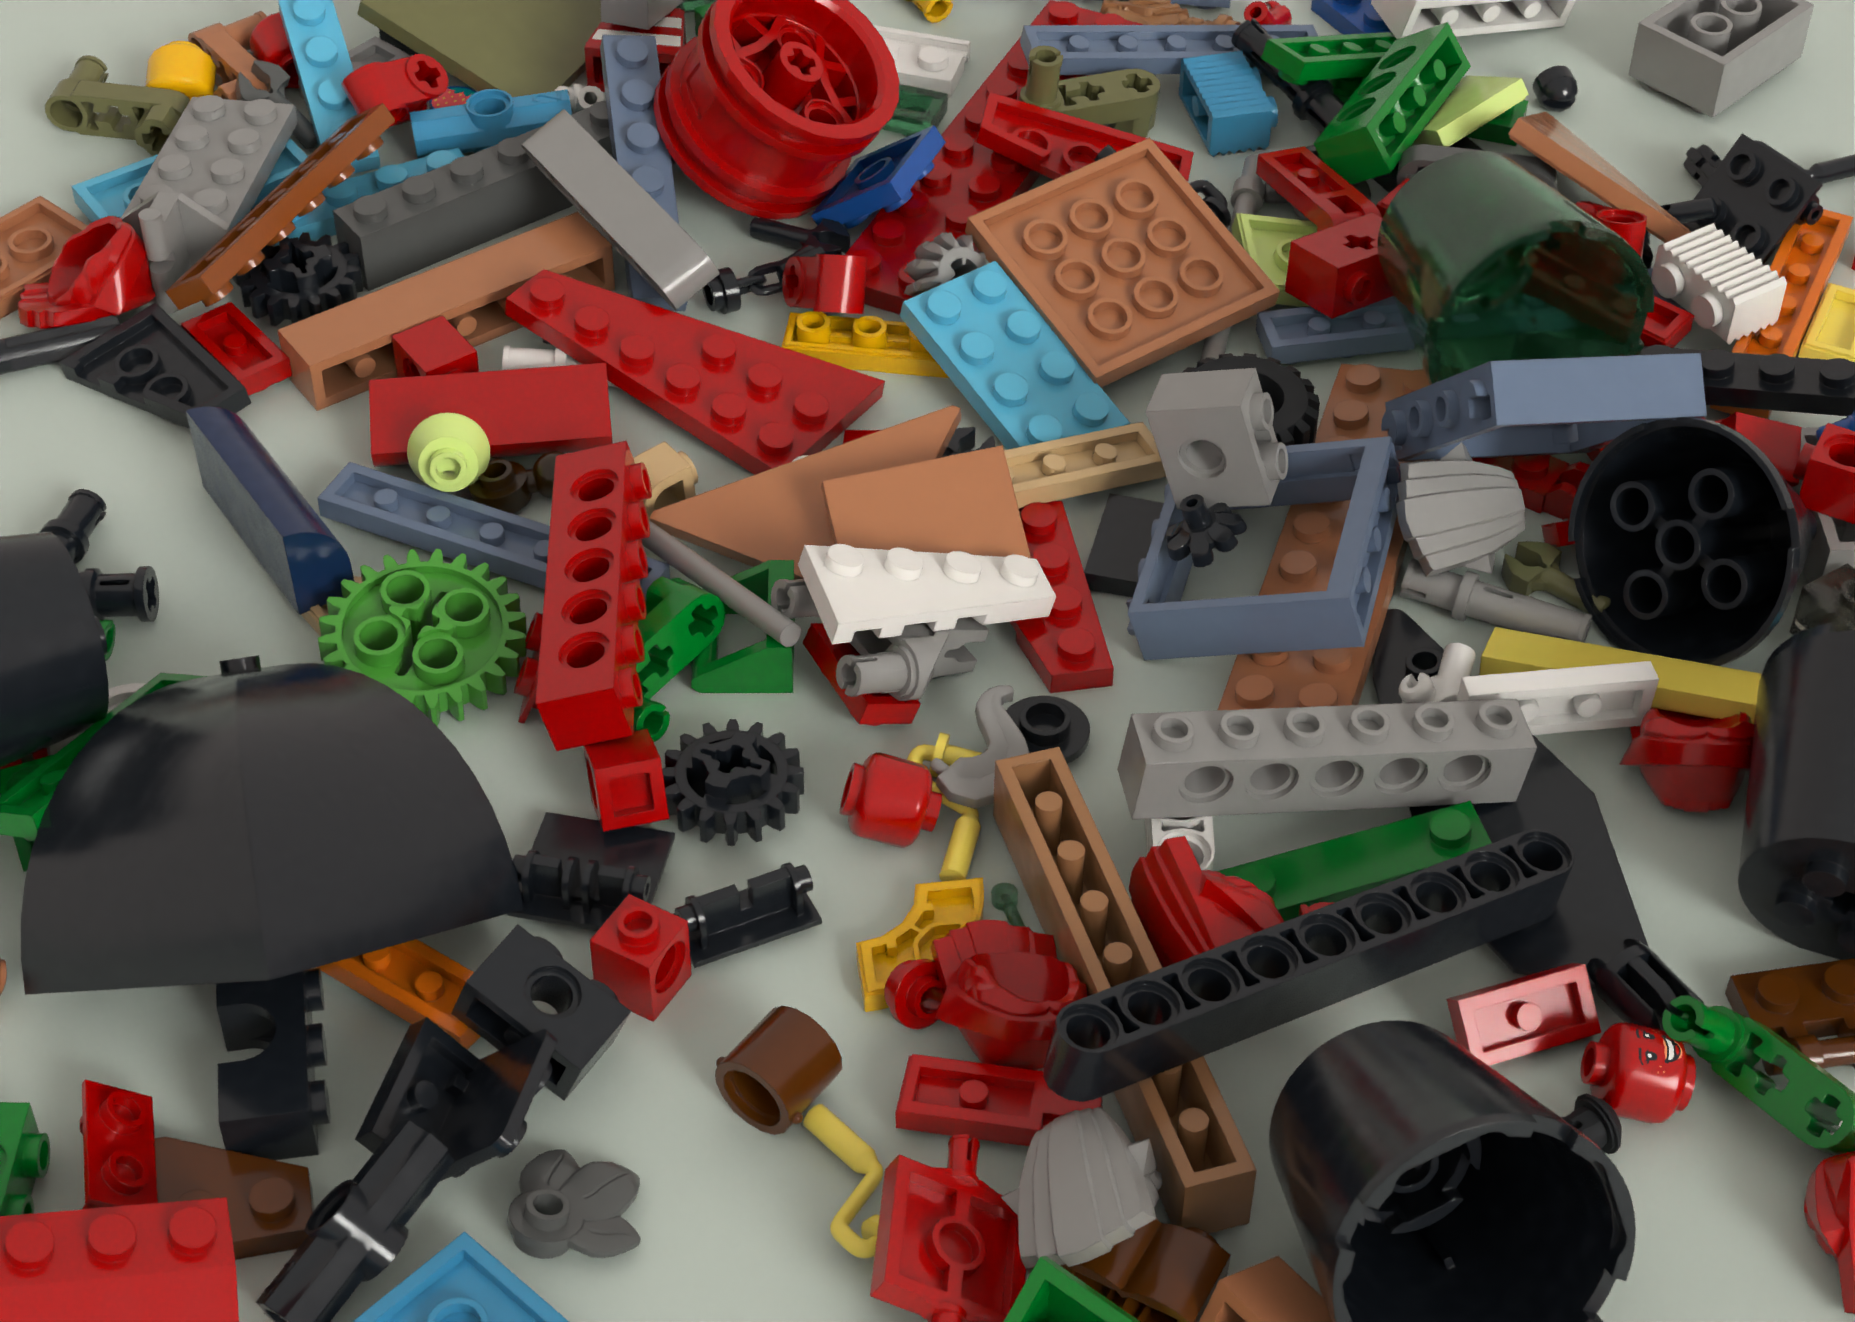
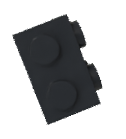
(460, 1099)

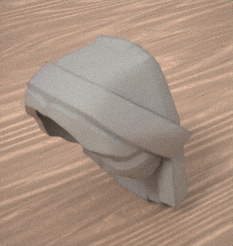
(1458, 511)
(1083, 1189)

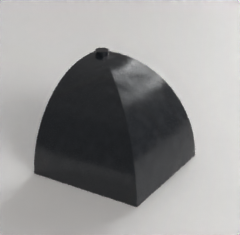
(256, 835)

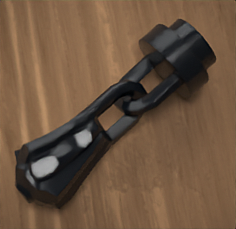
(725, 290)

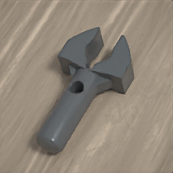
(276, 80)

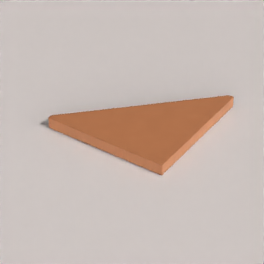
(1573, 158)
(785, 507)

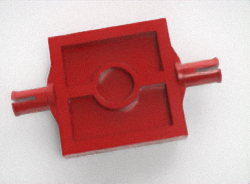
(946, 1241)

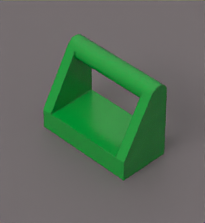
(759, 667)

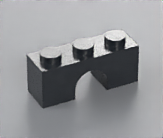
(272, 1100)

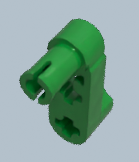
(675, 631)
(1734, 1044)

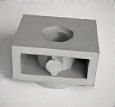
(1217, 437)

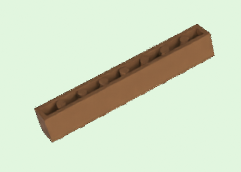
(1098, 931)

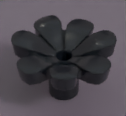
(1203, 531)

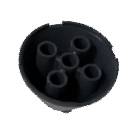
(1688, 541)

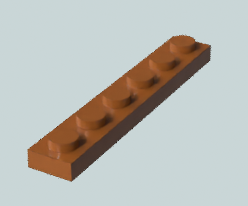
(273, 216)

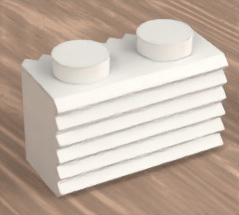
(1719, 283)

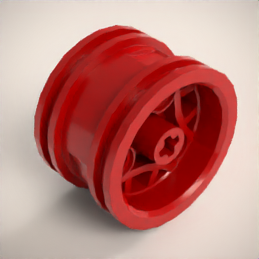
(775, 101)

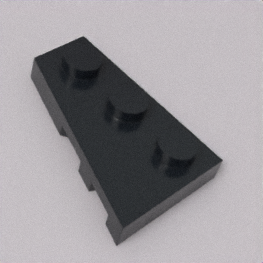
(155, 368)

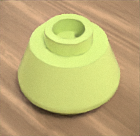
(448, 451)

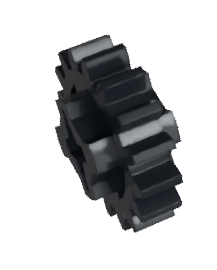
(301, 279)
(732, 782)

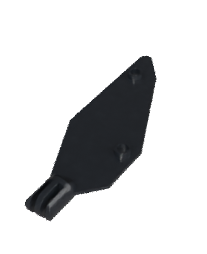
(1595, 911)

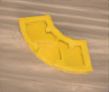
(935, 912)

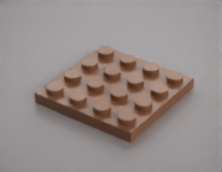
(1123, 261)

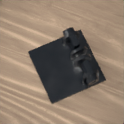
(1759, 197)
(583, 874)

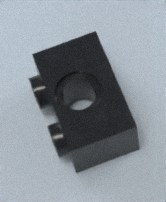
(530, 969)

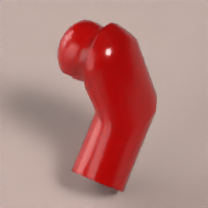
(1275, 15)

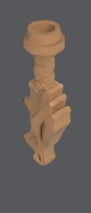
(1159, 13)

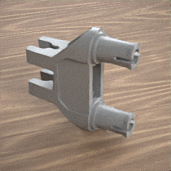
(890, 664)

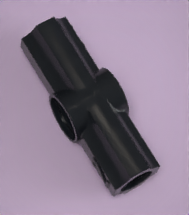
(358, 1227)

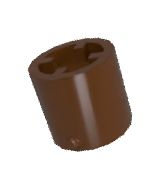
(778, 1070)

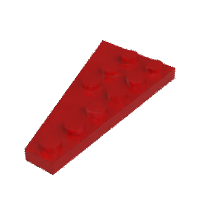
(717, 384)

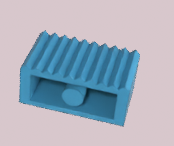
(1227, 102)

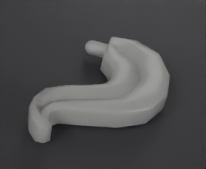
(971, 779)

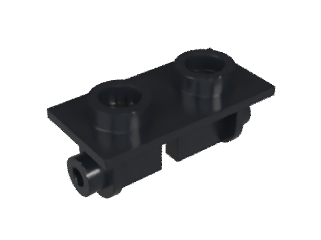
(740, 920)

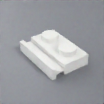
(926, 59)

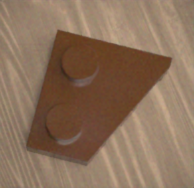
(264, 1196)

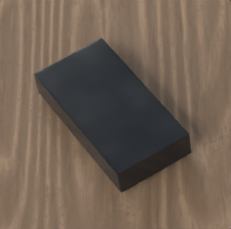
(1121, 544)

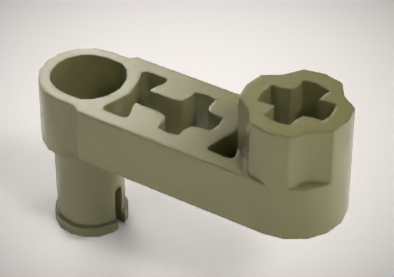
(1116, 98)
(149, 110)

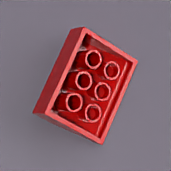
(120, 1264)

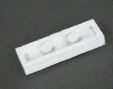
(1573, 696)

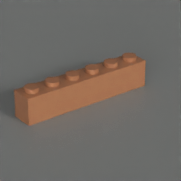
(352, 343)

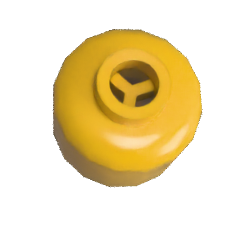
(182, 68)

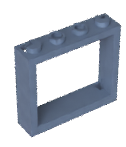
(1544, 405)
(1328, 619)

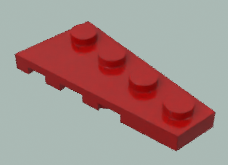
(1056, 141)
(1070, 643)

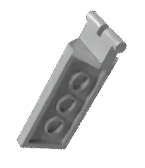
(205, 181)

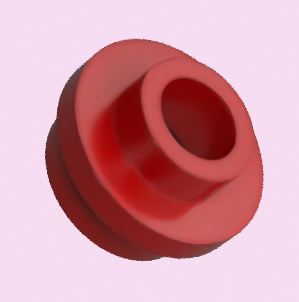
(914, 993)

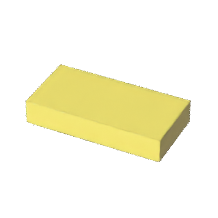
(1832, 327)

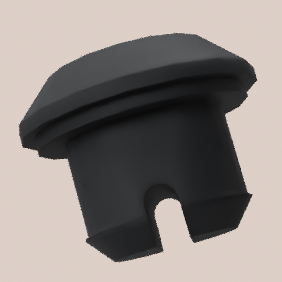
(1596, 1121)

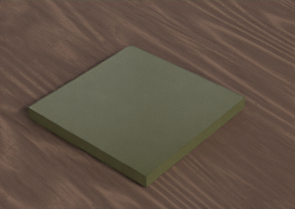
(494, 43)

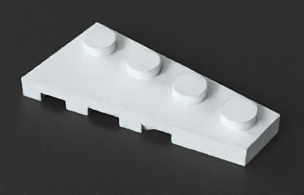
(906, 587)

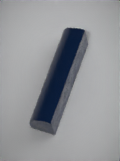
(267, 509)

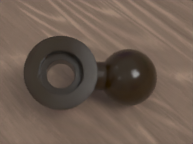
(510, 486)

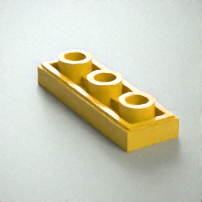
(860, 344)

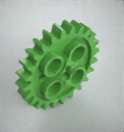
(449, 647)

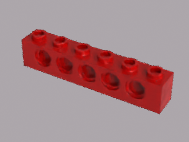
(594, 597)

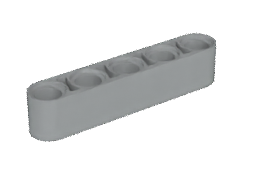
(620, 209)

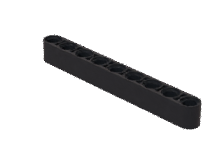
(1303, 965)

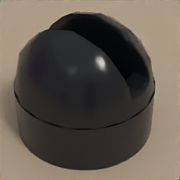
(1556, 88)

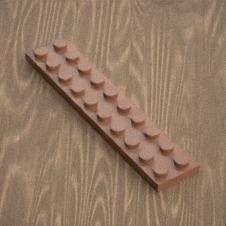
(1306, 559)

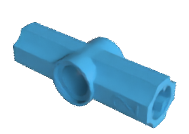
(484, 120)

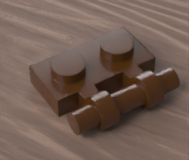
(1801, 1007)

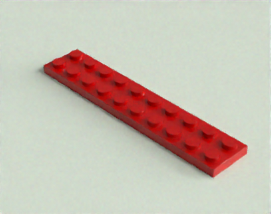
(964, 176)

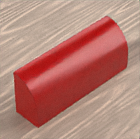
(517, 409)

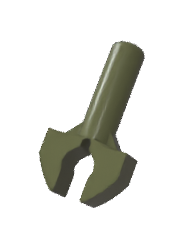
(1538, 570)

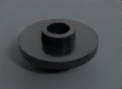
(1050, 724)

